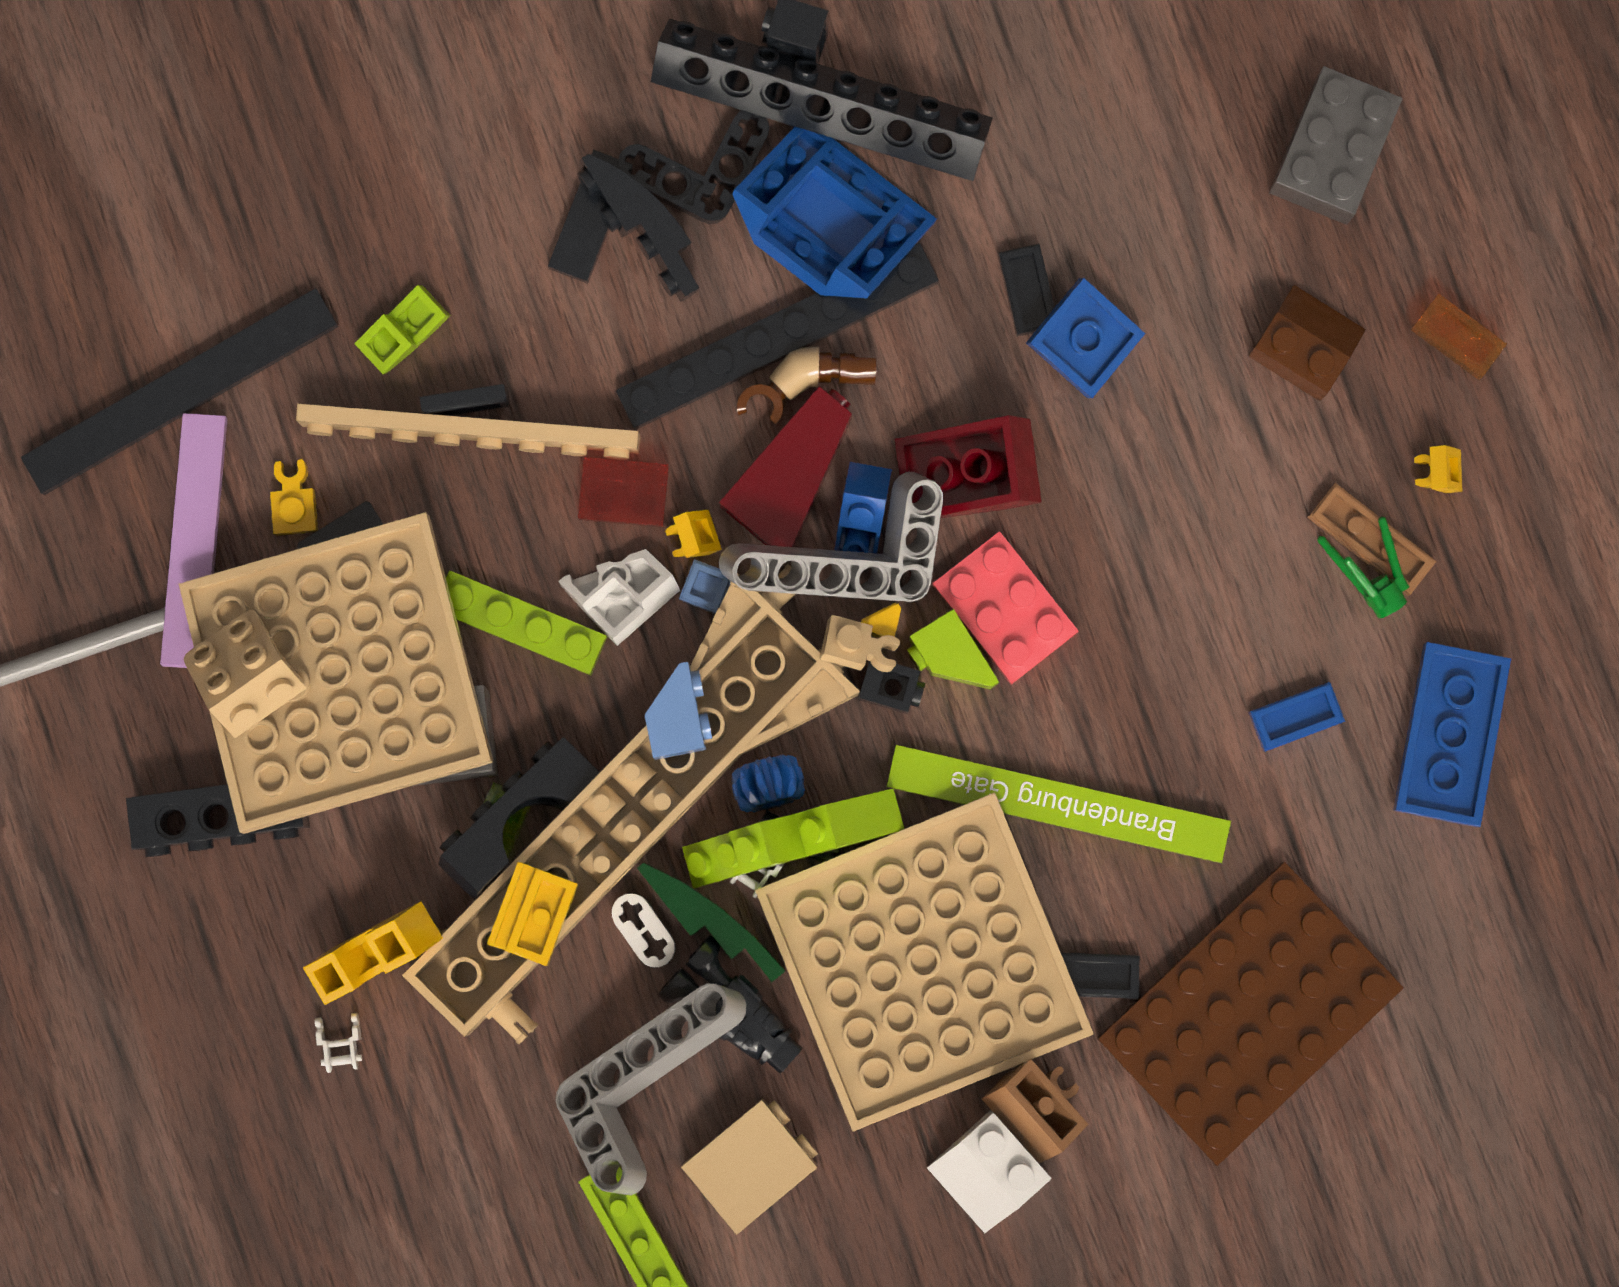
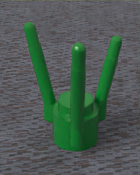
(1381, 593)

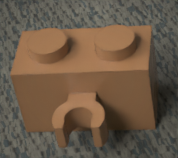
(1036, 1110)

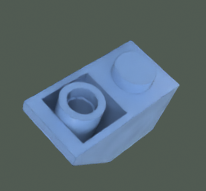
(674, 716)

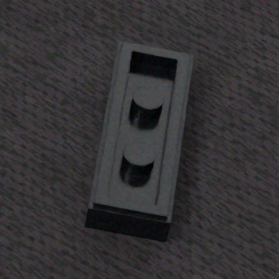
(582, 233)

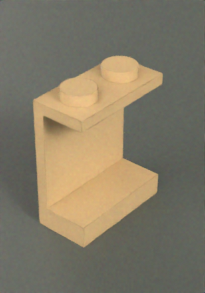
(751, 1164)

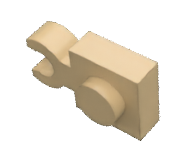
(851, 644)

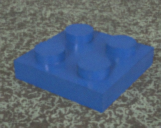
(1085, 338)

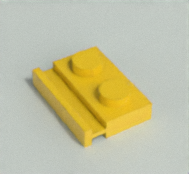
(532, 913)

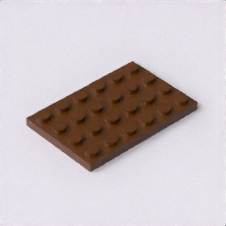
(1250, 1013)

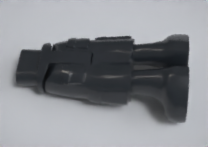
(761, 1027)

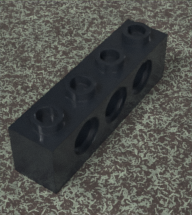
(150, 813)

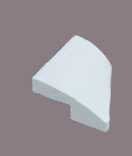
(622, 593)

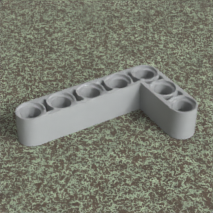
(848, 565)
(635, 1075)

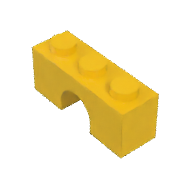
(372, 952)

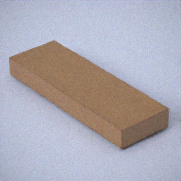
(1360, 533)

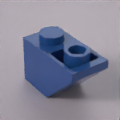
(862, 508)

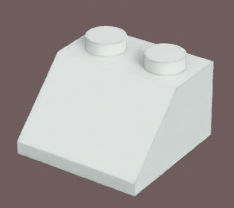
(989, 1172)

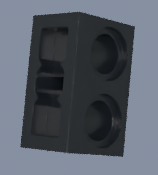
(796, 29)

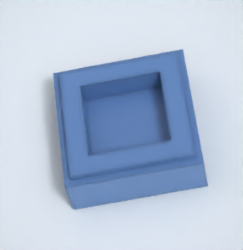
(704, 587)

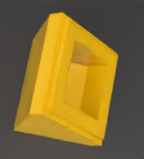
(884, 621)

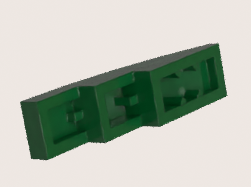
(697, 911)

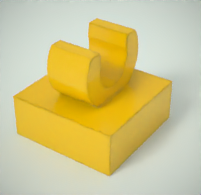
(1444, 469)
(695, 533)

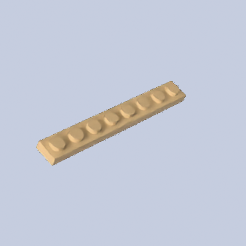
(451, 429)

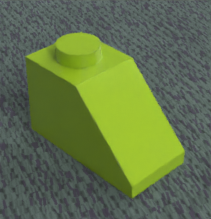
(950, 653)

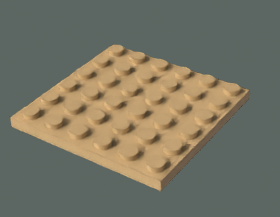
(380, 664)
(924, 962)

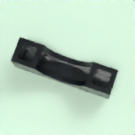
(478, 854)

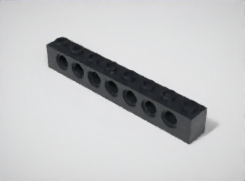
(849, 111)

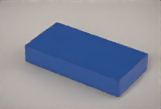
(1296, 716)

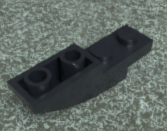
(631, 208)

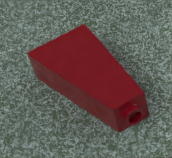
(787, 476)

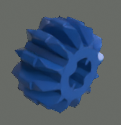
(768, 783)

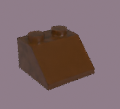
(1307, 343)

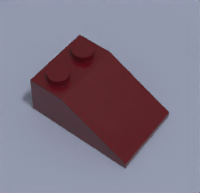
(976, 465)

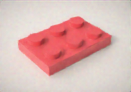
(1005, 607)

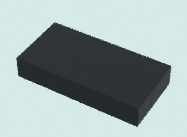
(1026, 287)
(466, 401)
(1104, 974)

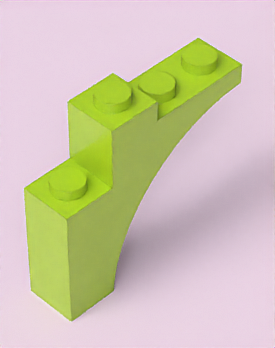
(793, 837)

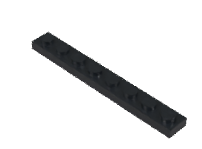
(767, 343)

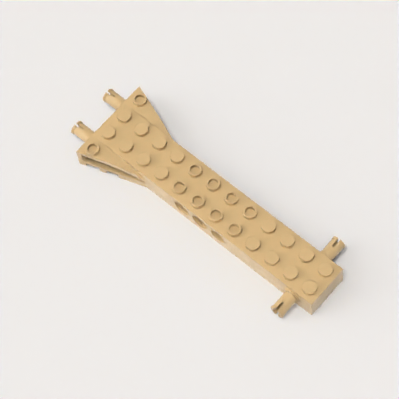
(756, 686)

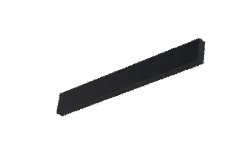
(179, 392)

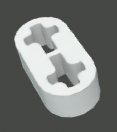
(652, 924)

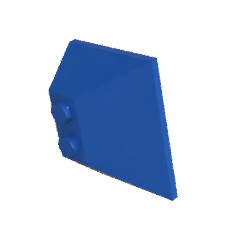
(828, 215)

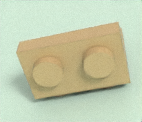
(242, 673)

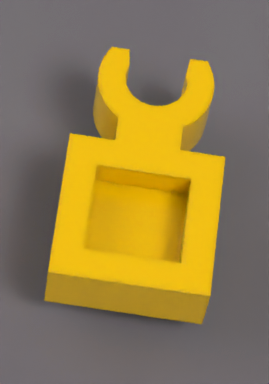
(293, 507)

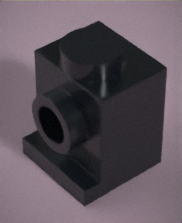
(874, 688)

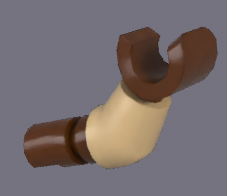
(806, 369)

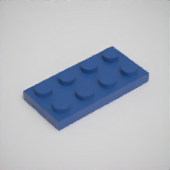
(1452, 734)

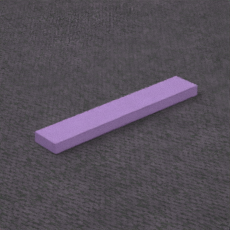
(193, 524)

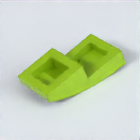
(402, 330)

